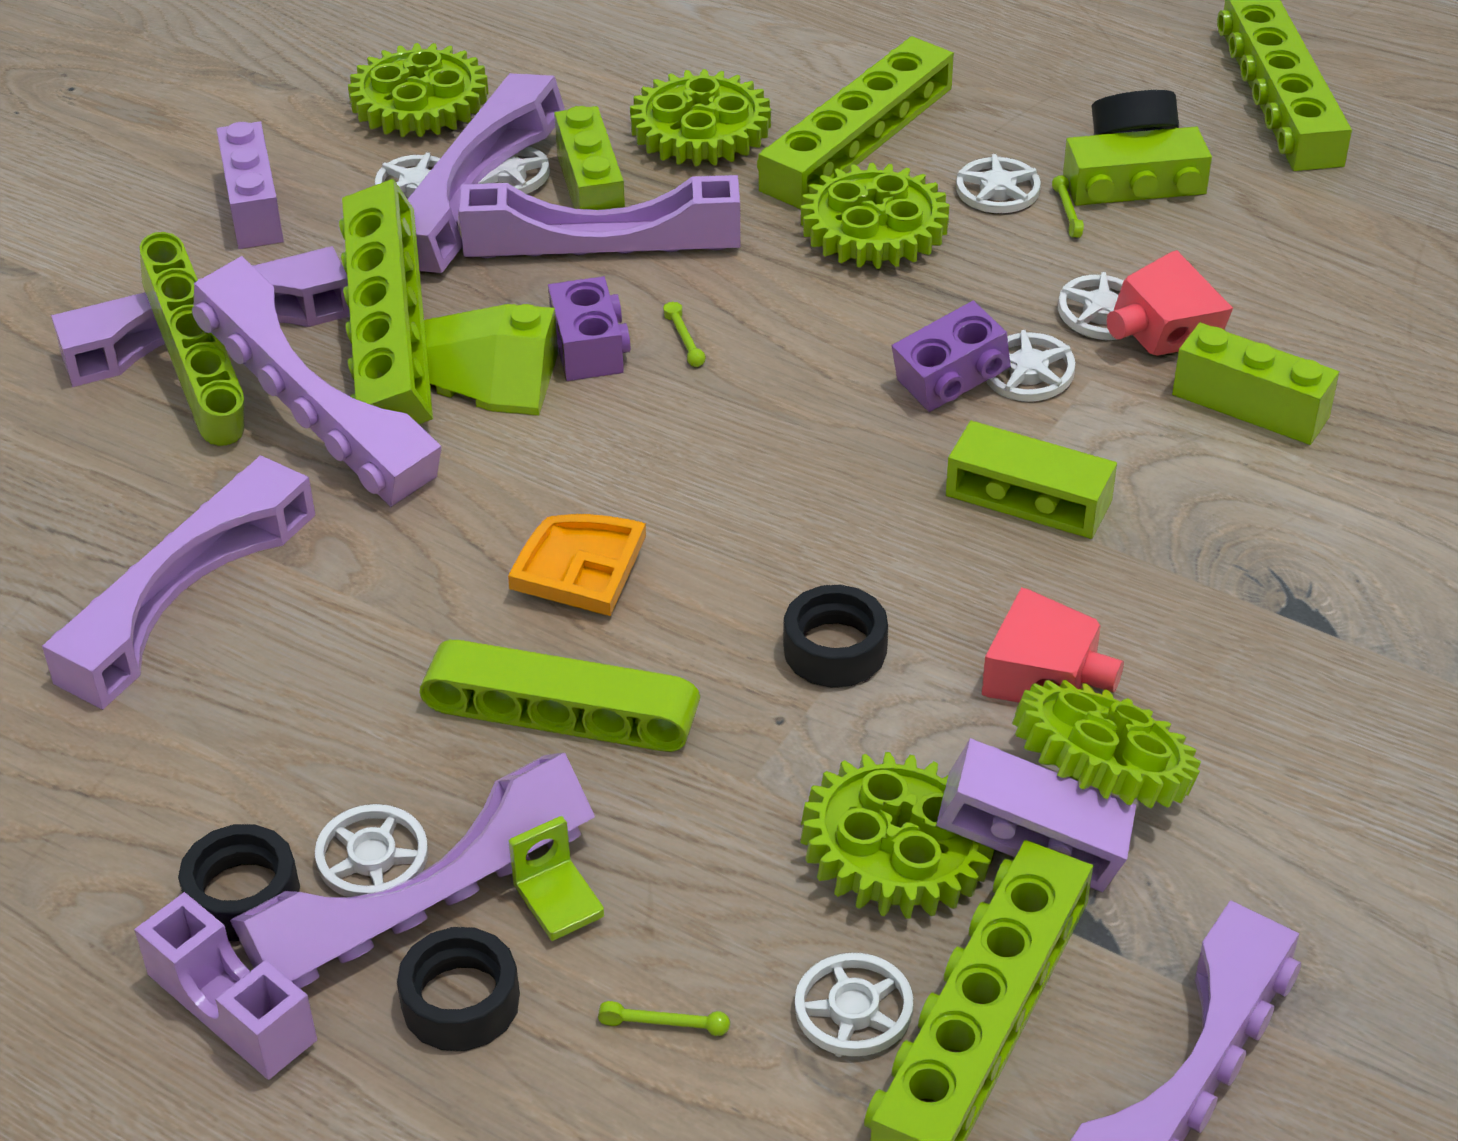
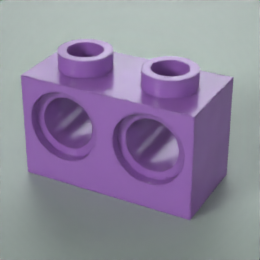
(588, 328)
(951, 356)

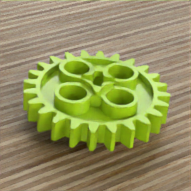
(418, 89)
(700, 117)
(874, 215)
(1106, 743)
(882, 838)

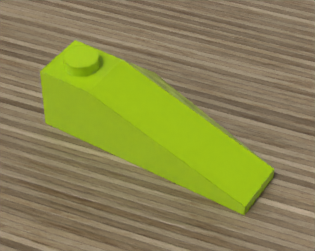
(494, 356)

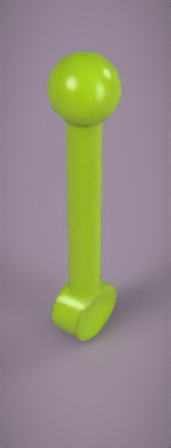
(1060, 185)
(673, 312)
(613, 1014)

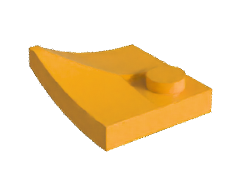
(579, 560)

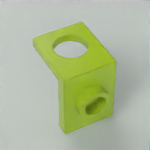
(552, 883)

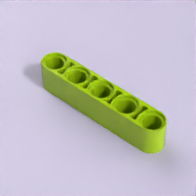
(196, 355)
(560, 695)

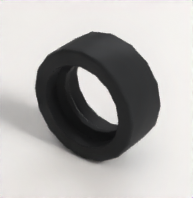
(1135, 112)
(835, 606)
(230, 848)
(468, 1026)

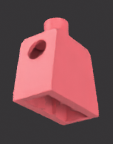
(1166, 304)
(1046, 643)

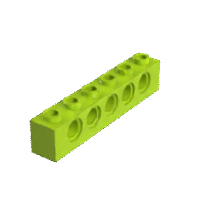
(1286, 83)
(856, 120)
(385, 302)
(1003, 967)

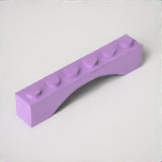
(507, 123)
(508, 222)
(115, 334)
(378, 444)
(105, 642)
(308, 930)
(1236, 978)

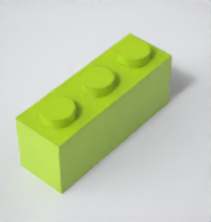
(588, 159)
(1137, 165)
(1255, 383)
(1031, 479)

